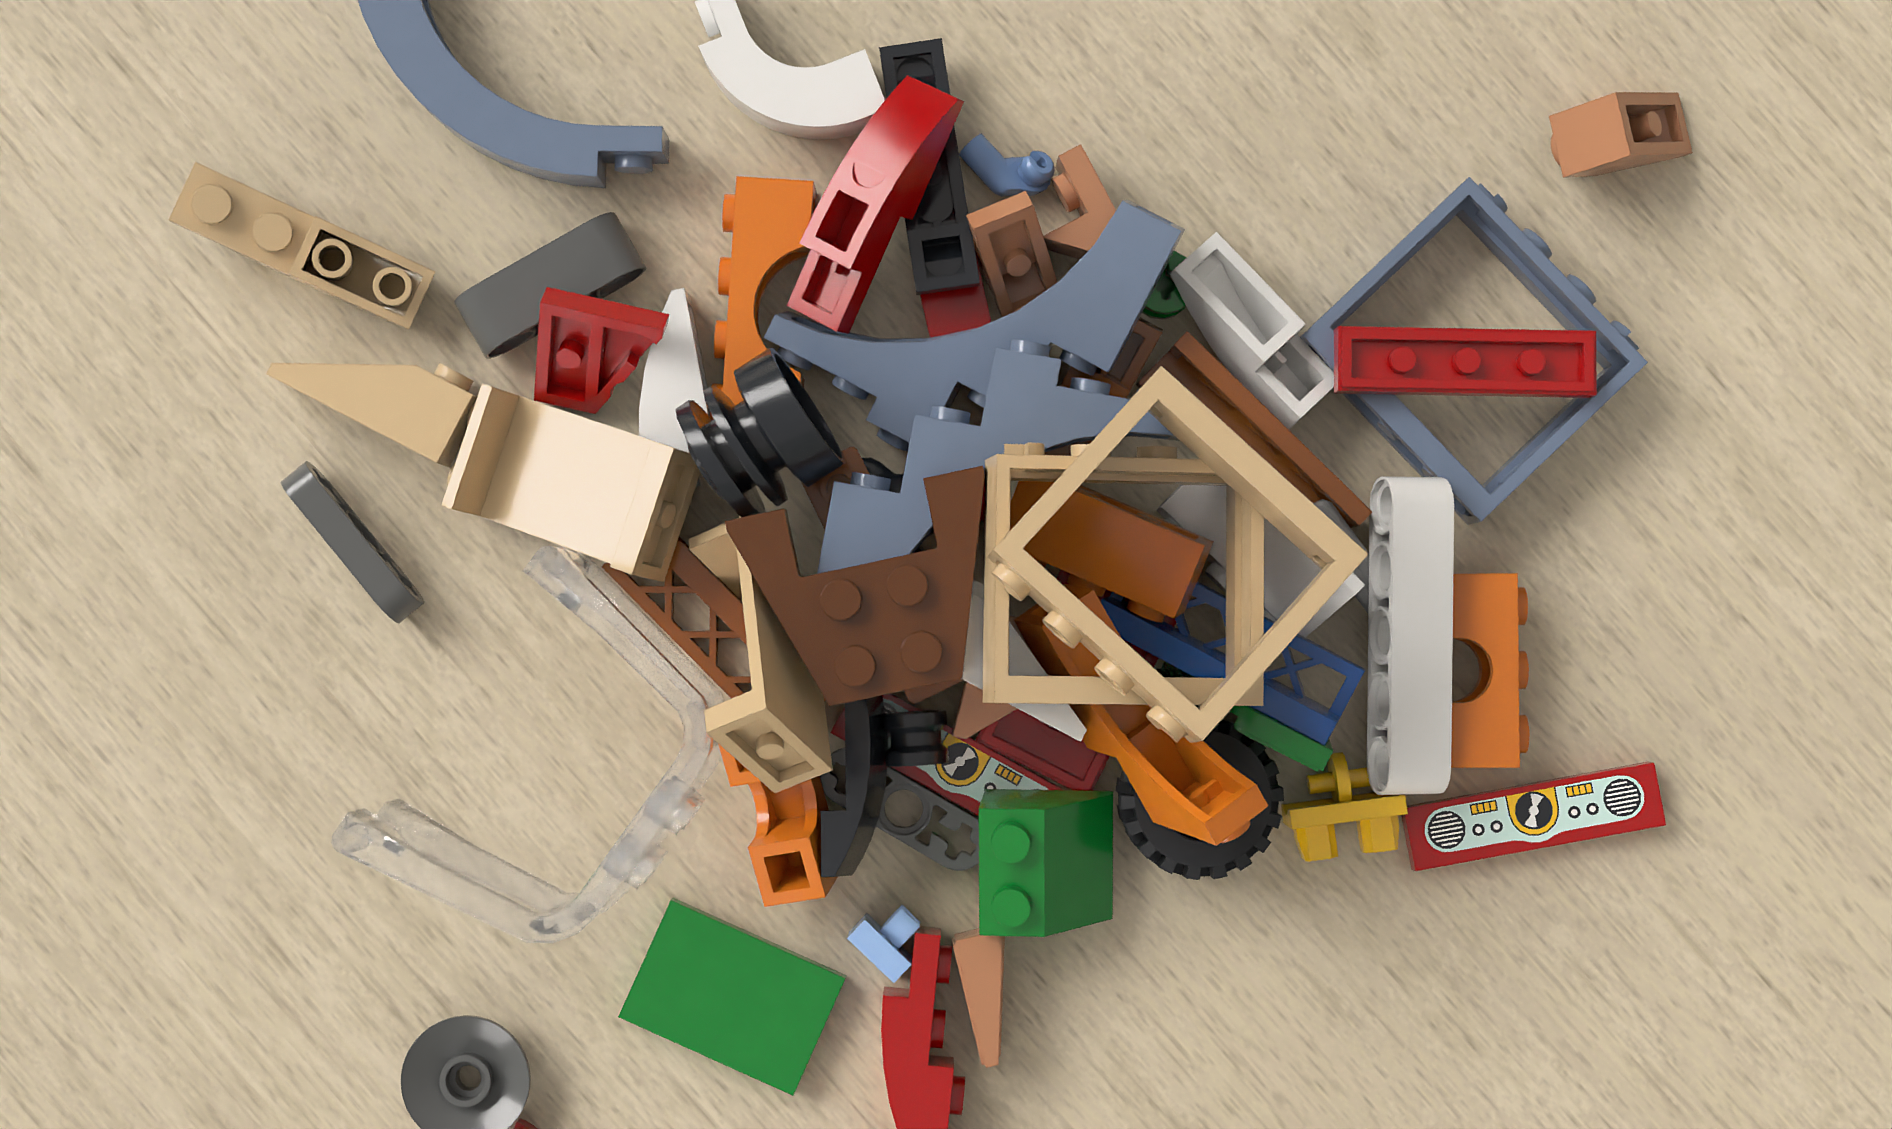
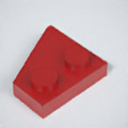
(589, 347)

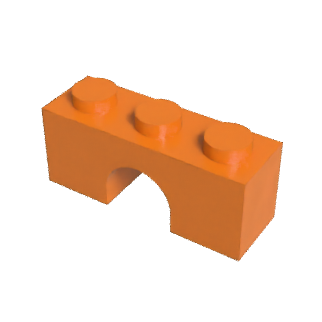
(1487, 720)
(786, 837)

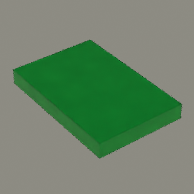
(732, 996)

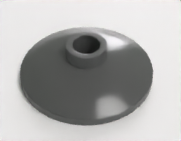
(433, 1082)

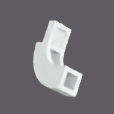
(792, 100)

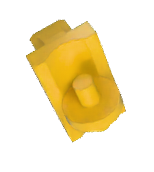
(1315, 819)

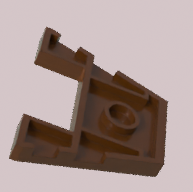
(879, 621)

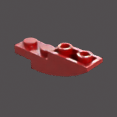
(867, 196)
(920, 1084)

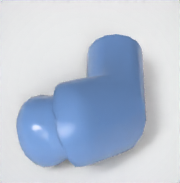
(1008, 175)

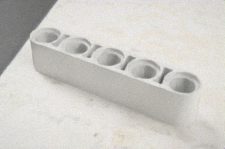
(1410, 635)

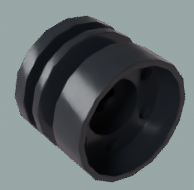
(759, 436)

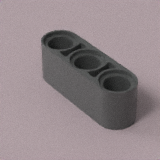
(585, 261)

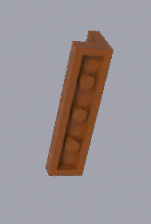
(1257, 426)
(714, 594)

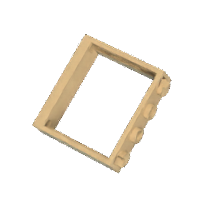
(1150, 466)
(1255, 482)

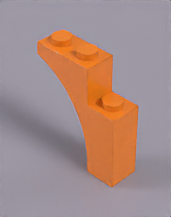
(1178, 782)

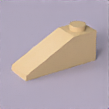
(395, 400)

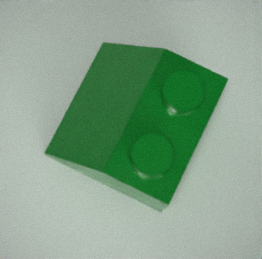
(1044, 861)

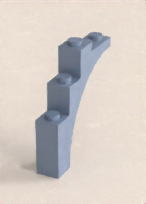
(1083, 314)
(1019, 408)

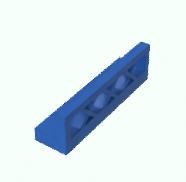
(1205, 661)

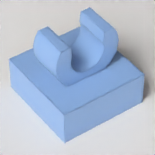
(884, 943)

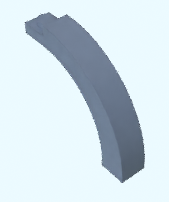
(493, 126)

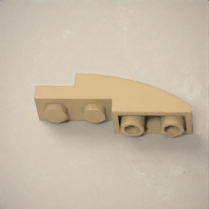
(301, 246)

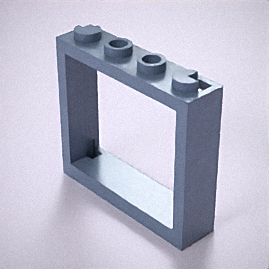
(1564, 297)

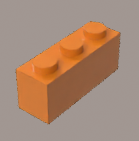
(1116, 549)

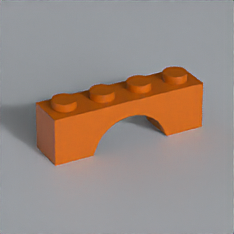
(766, 228)

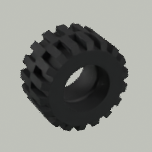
(1194, 857)

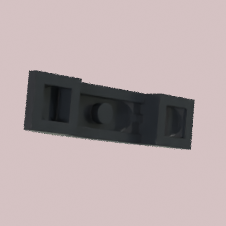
(939, 232)
(849, 832)

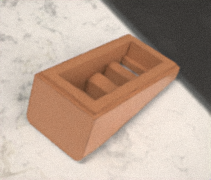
(982, 974)

